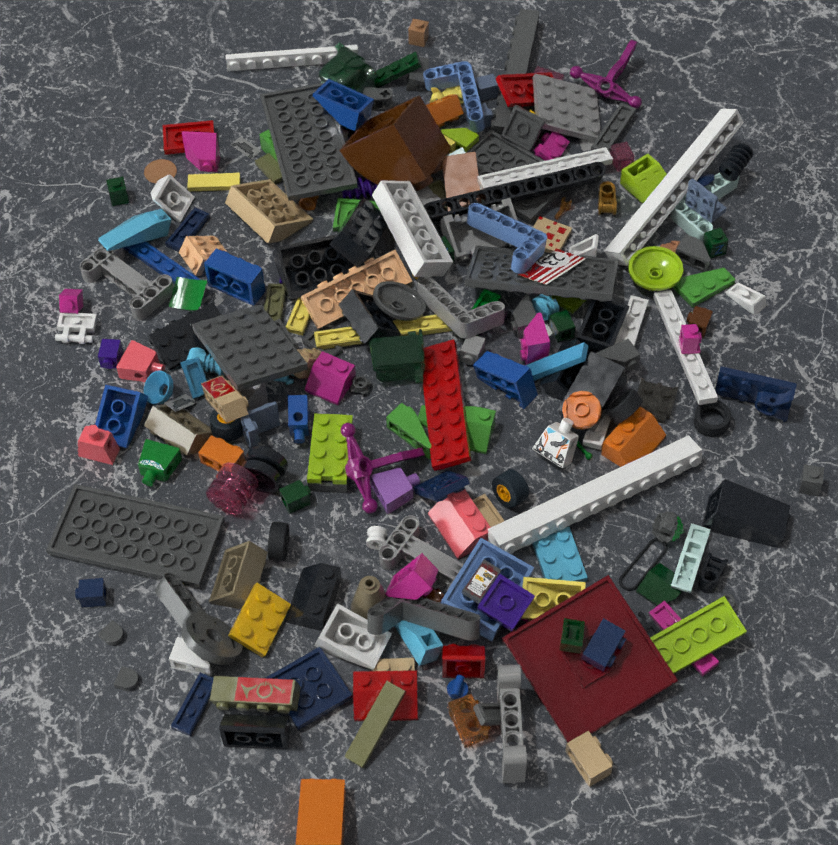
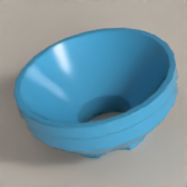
(154, 387)

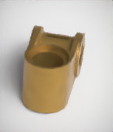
(607, 198)

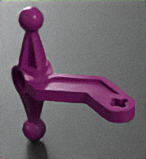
(615, 91)
(360, 467)

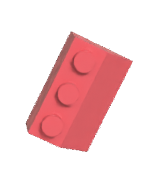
(459, 522)

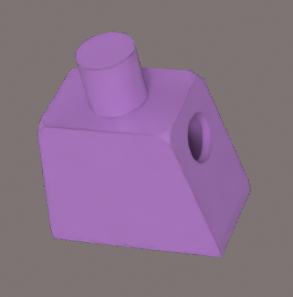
(393, 488)

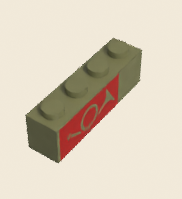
(255, 693)

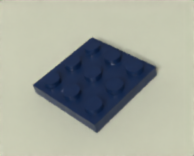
(320, 687)

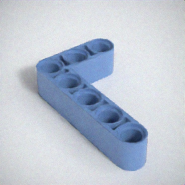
(459, 75)
(530, 241)

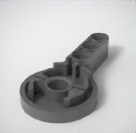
(211, 634)

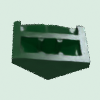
(657, 586)

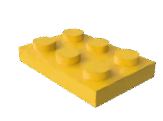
(259, 620)

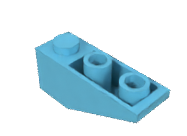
(421, 641)

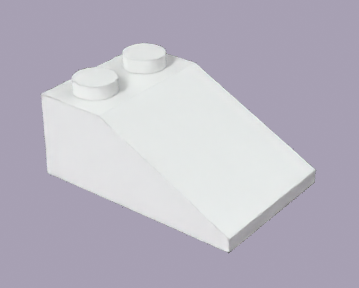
(347, 638)

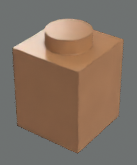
(418, 32)

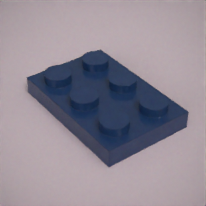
(441, 485)

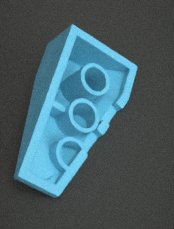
(137, 230)

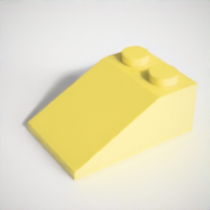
(548, 594)

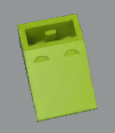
(642, 177)

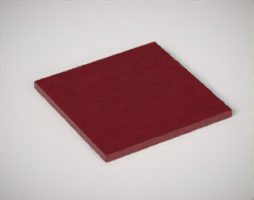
(574, 691)

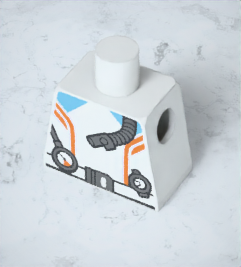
(558, 443)

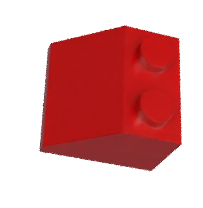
(463, 661)

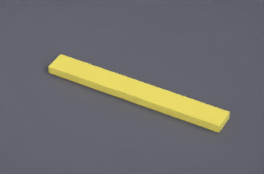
(347, 336)

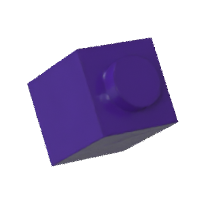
(110, 353)

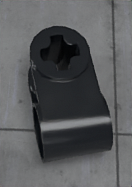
(712, 570)

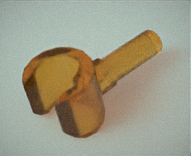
(565, 206)

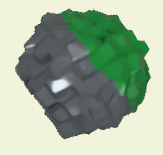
(667, 527)

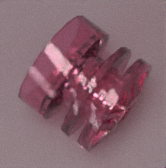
(232, 488)

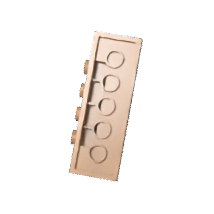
(324, 301)

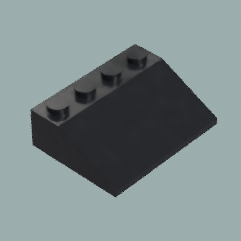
(308, 264)

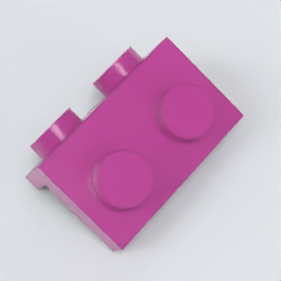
(552, 146)

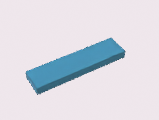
(559, 361)

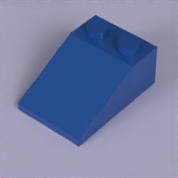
(344, 104)
(121, 413)

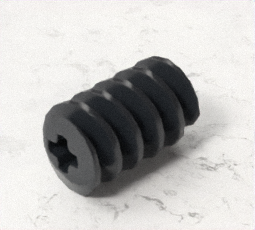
(735, 161)

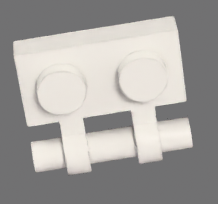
(76, 322)

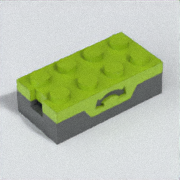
(328, 454)

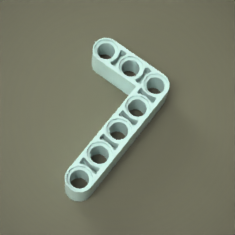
(690, 220)

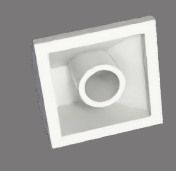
(172, 197)

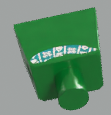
(158, 461)

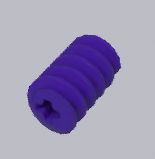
(362, 188)

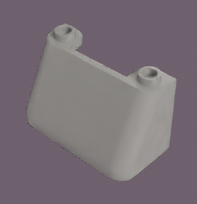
(465, 238)

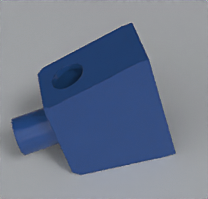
(298, 417)

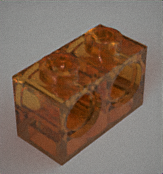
(464, 721)

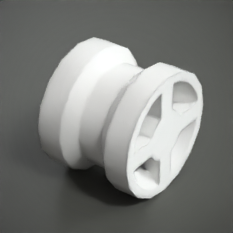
(376, 537)

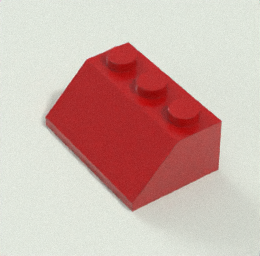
(369, 684)

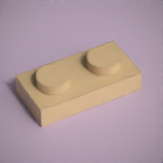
(395, 664)

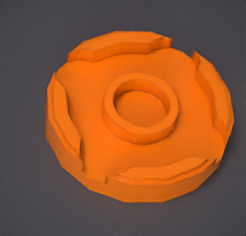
(582, 409)

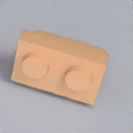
(197, 250)

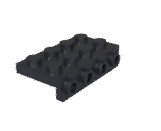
(178, 337)

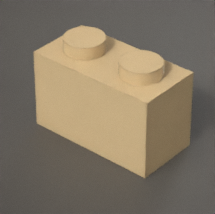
(589, 758)

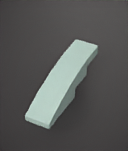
(690, 558)

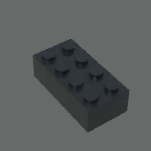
(359, 232)

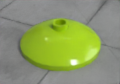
(655, 268)

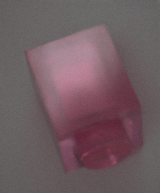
(621, 155)

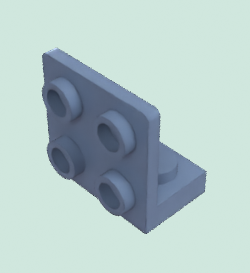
(703, 201)
(258, 421)

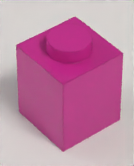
(71, 300)

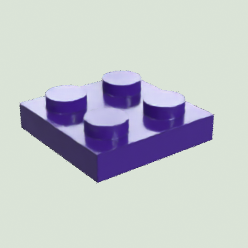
(506, 602)

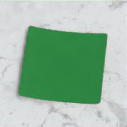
(187, 293)

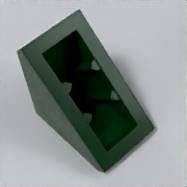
(572, 636)

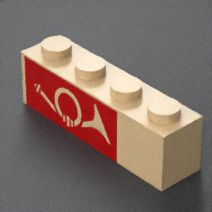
(225, 398)

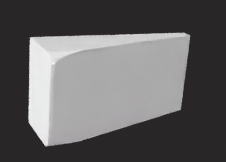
(747, 298)

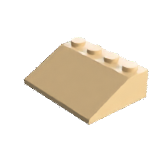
(267, 210)

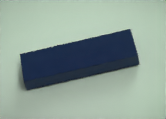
(189, 227)
(194, 705)

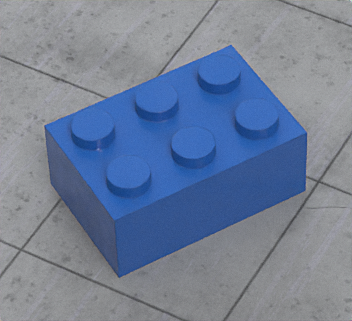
(235, 277)

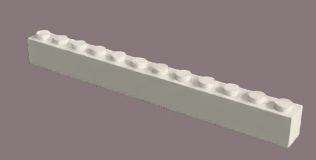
(674, 186)
(595, 495)

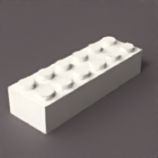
(412, 228)

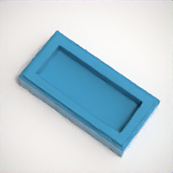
(194, 376)

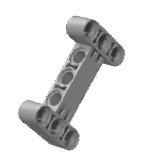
(146, 294)
(412, 547)
(514, 757)

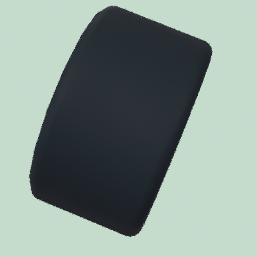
(227, 431)
(510, 488)

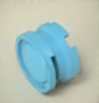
(545, 305)

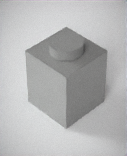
(472, 349)

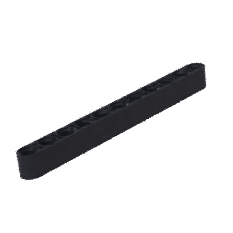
(521, 188)

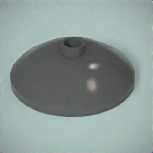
(399, 301)

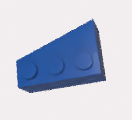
(508, 376)

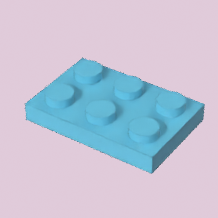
(560, 557)

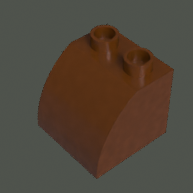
(398, 145)

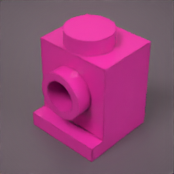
(689, 339)

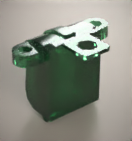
(347, 69)
(398, 357)

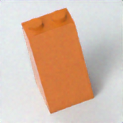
(321, 812)

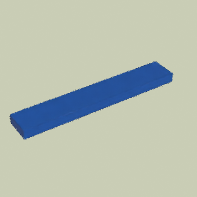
(159, 261)

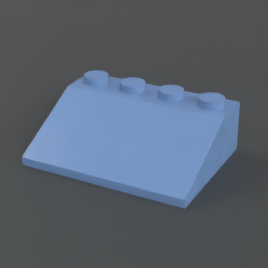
(510, 567)

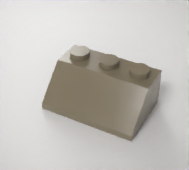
(178, 428)
(237, 574)

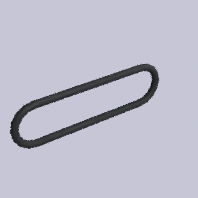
(635, 560)

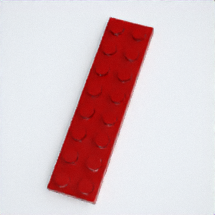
(445, 406)

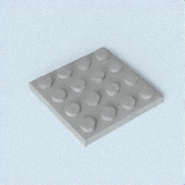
(567, 107)

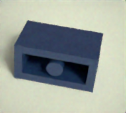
(603, 645)

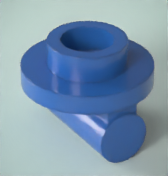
(457, 688)

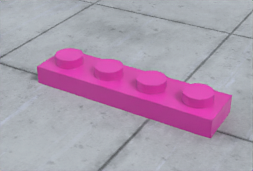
(664, 617)

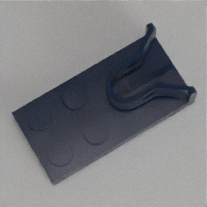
(757, 389)

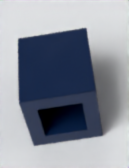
(91, 592)

